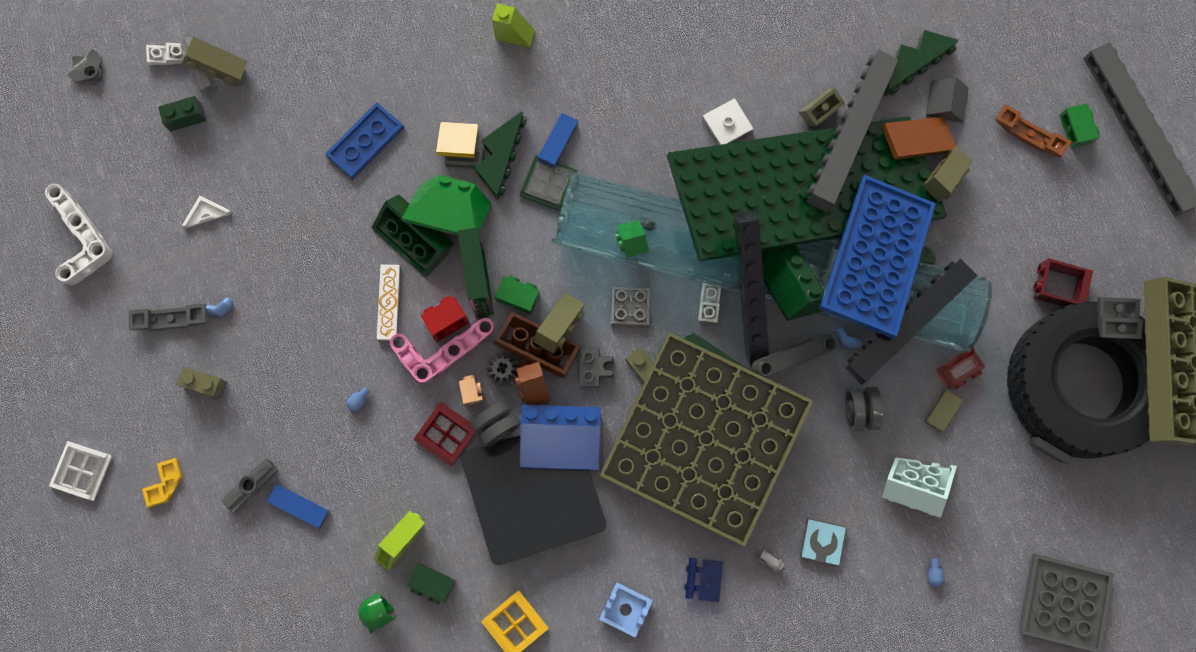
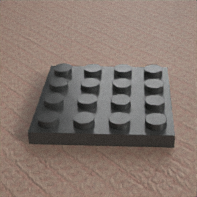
(1066, 603)

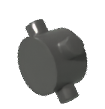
(648, 225)

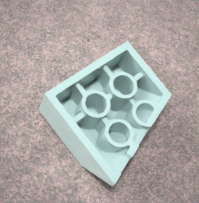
(919, 485)

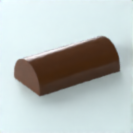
(518, 339)

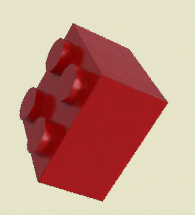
(444, 318)

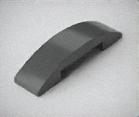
(168, 318)

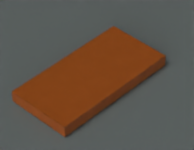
(918, 137)

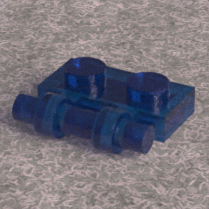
(710, 579)

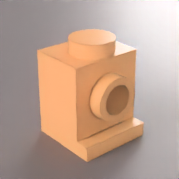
(470, 391)

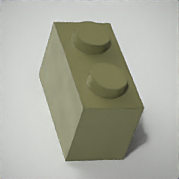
(821, 107)
(201, 383)

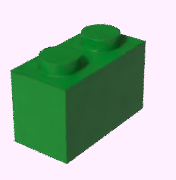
(1079, 125)
(631, 239)
(517, 294)

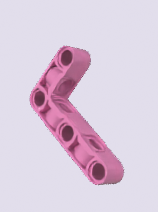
(441, 359)

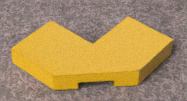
(170, 477)

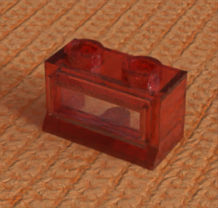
(960, 368)

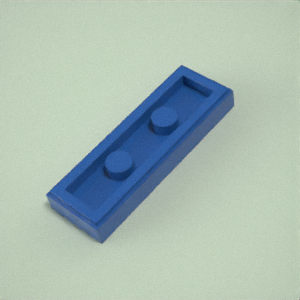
(557, 140)
(298, 506)

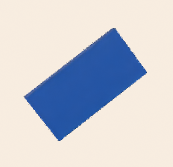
(364, 140)

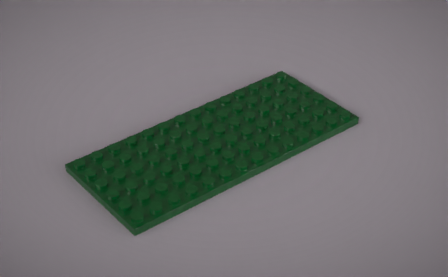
(774, 181)

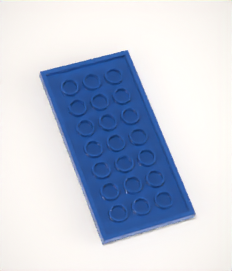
(878, 257)

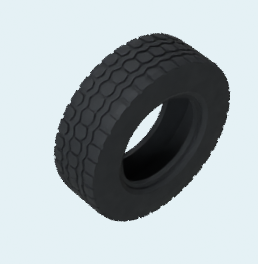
(1042, 404)

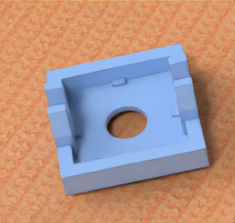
(631, 623)

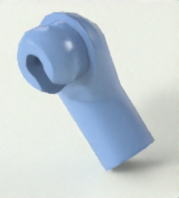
(221, 309)
(847, 341)

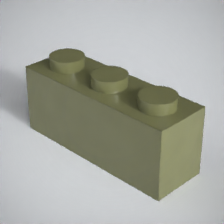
(214, 62)
(948, 174)
(559, 323)

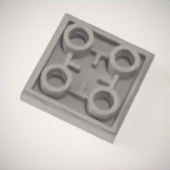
(630, 306)

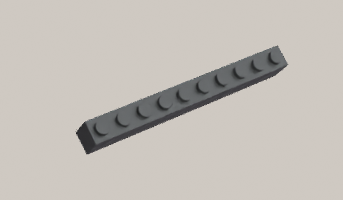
(1142, 129)
(852, 131)

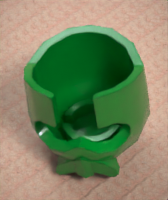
(374, 612)

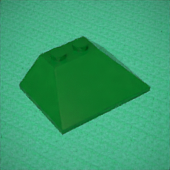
(447, 205)

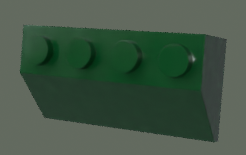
(417, 244)
(791, 282)

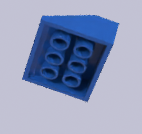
(560, 437)

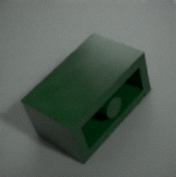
(182, 113)
(430, 583)

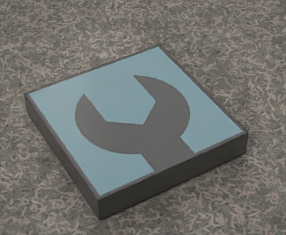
(823, 542)

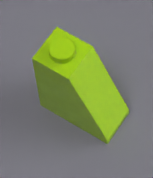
(511, 26)
(399, 540)

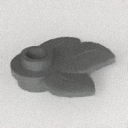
(85, 67)

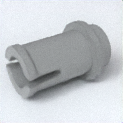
(771, 561)

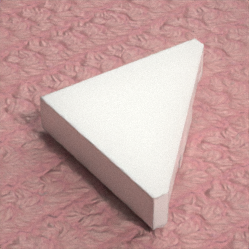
(204, 211)

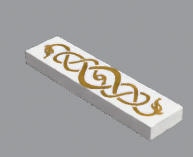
(388, 302)

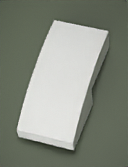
(165, 55)
(709, 303)

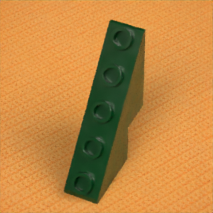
(916, 61)
(501, 147)

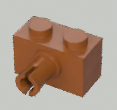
(532, 383)

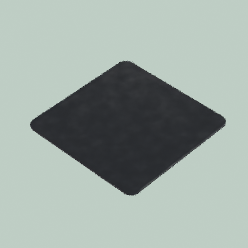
(527, 507)

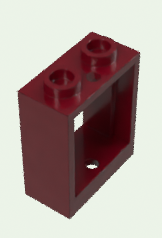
(1082, 284)

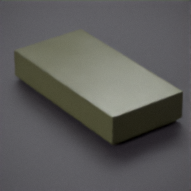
(944, 411)

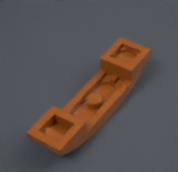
(1031, 134)

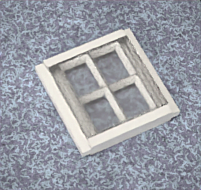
(80, 471)

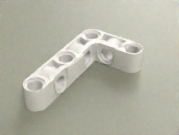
(88, 259)

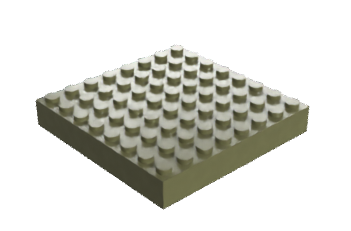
(1171, 360)
(706, 438)

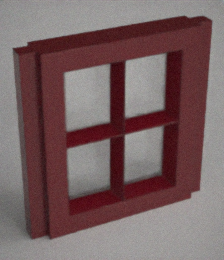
(445, 434)

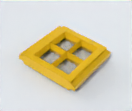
(515, 624)

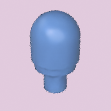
(357, 399)
(935, 573)

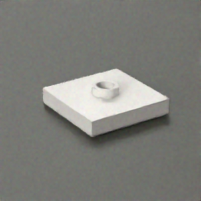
(727, 122)

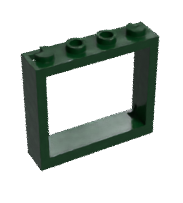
(476, 272)

